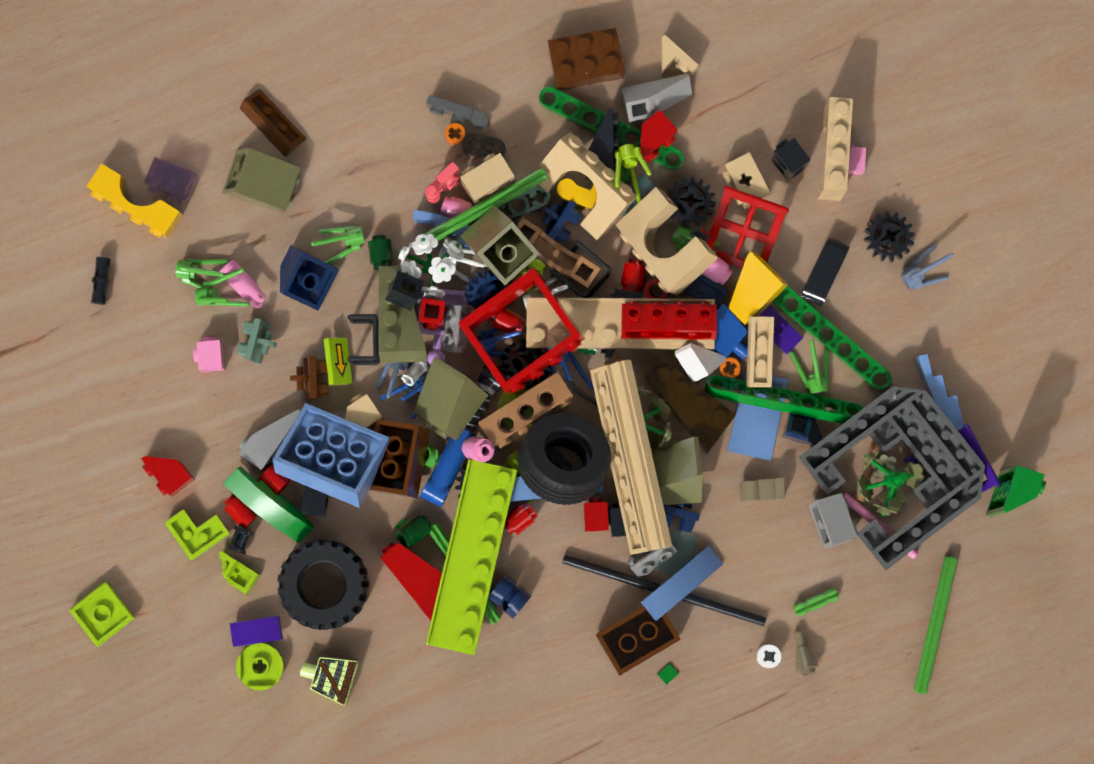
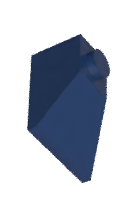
(305, 277)

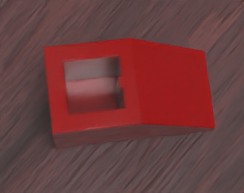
(655, 134)
(170, 473)

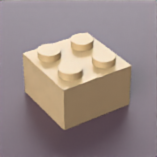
(487, 178)

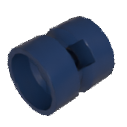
(509, 596)

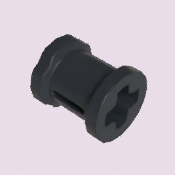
(240, 540)

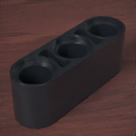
(825, 271)

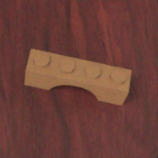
(565, 262)

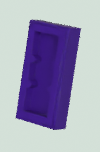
(784, 334)

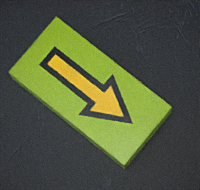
(336, 359)

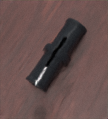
(101, 280)

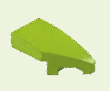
(238, 574)

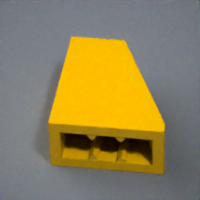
(755, 288)

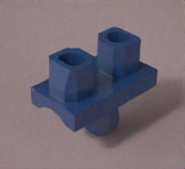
(565, 212)
(687, 518)

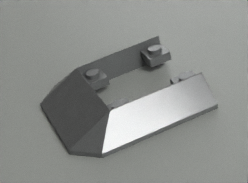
(935, 443)

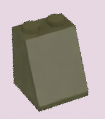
(262, 180)
(499, 244)
(448, 400)
(679, 472)

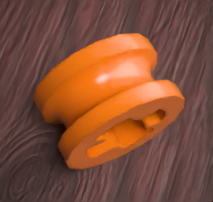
(455, 126)
(736, 371)

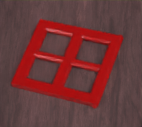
(745, 230)

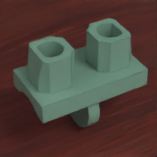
(258, 342)

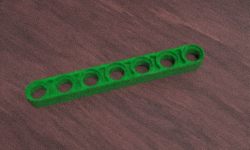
(623, 128)
(838, 338)
(773, 402)

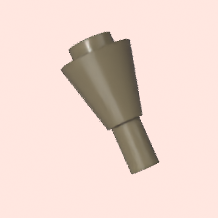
(804, 658)

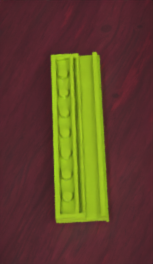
(471, 557)

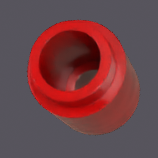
(633, 275)
(507, 321)
(239, 511)
(520, 518)

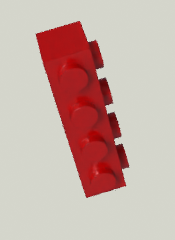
(669, 321)

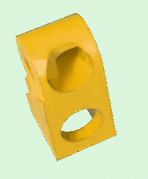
(580, 196)

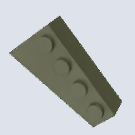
(398, 327)

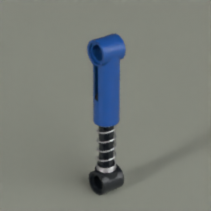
(450, 462)

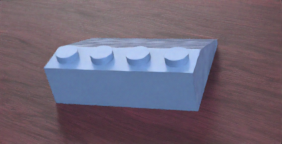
(331, 455)

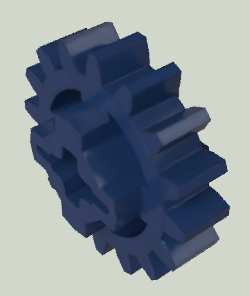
(483, 288)

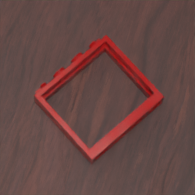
(501, 300)

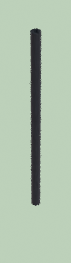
(651, 586)

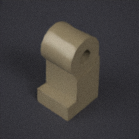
(762, 490)

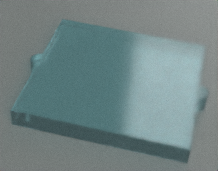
(685, 546)

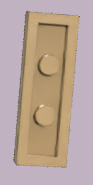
(760, 351)

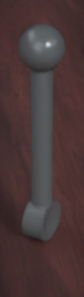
(571, 386)

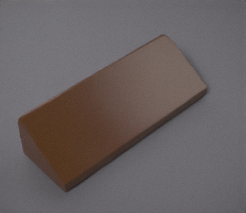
(272, 122)

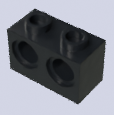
(790, 159)

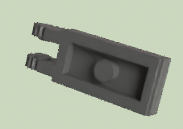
(458, 112)

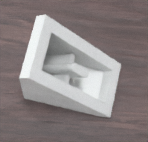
(698, 361)

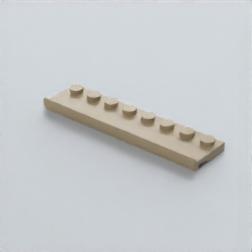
(599, 323)
(631, 457)

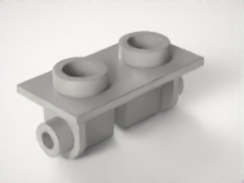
(453, 338)
(645, 562)

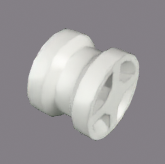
(765, 655)

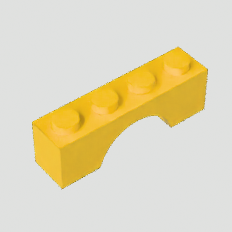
(110, 186)

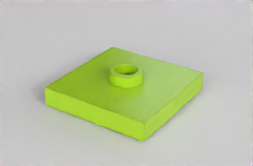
(102, 614)

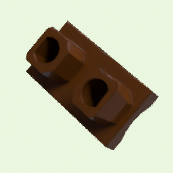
(308, 381)

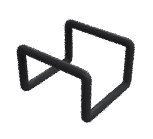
(578, 244)
(366, 319)

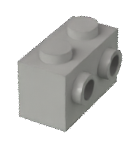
(833, 520)

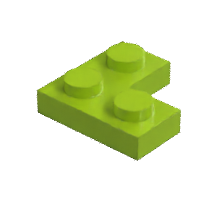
(196, 540)

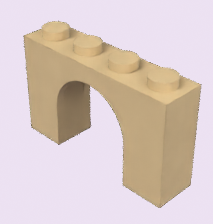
(837, 125)
(611, 202)
(639, 230)

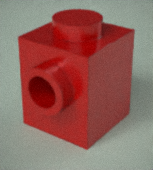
(432, 314)
(596, 515)

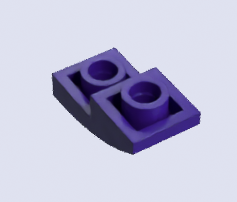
(256, 631)

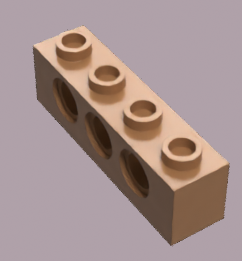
(553, 385)

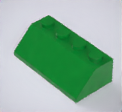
(1016, 488)

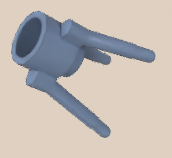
(913, 276)
(397, 367)

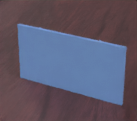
(756, 427)

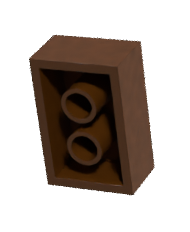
(586, 59)
(403, 459)
(636, 639)

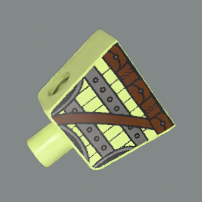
(331, 677)

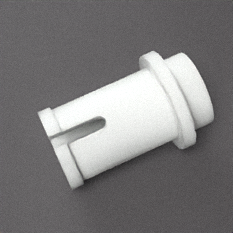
(415, 372)

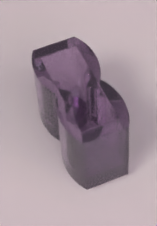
(171, 180)

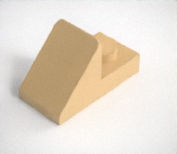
(672, 53)

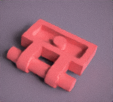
(445, 180)

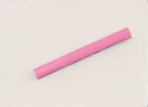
(869, 517)

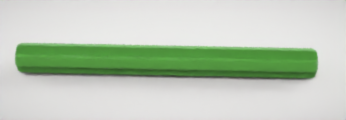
(481, 208)
(935, 625)

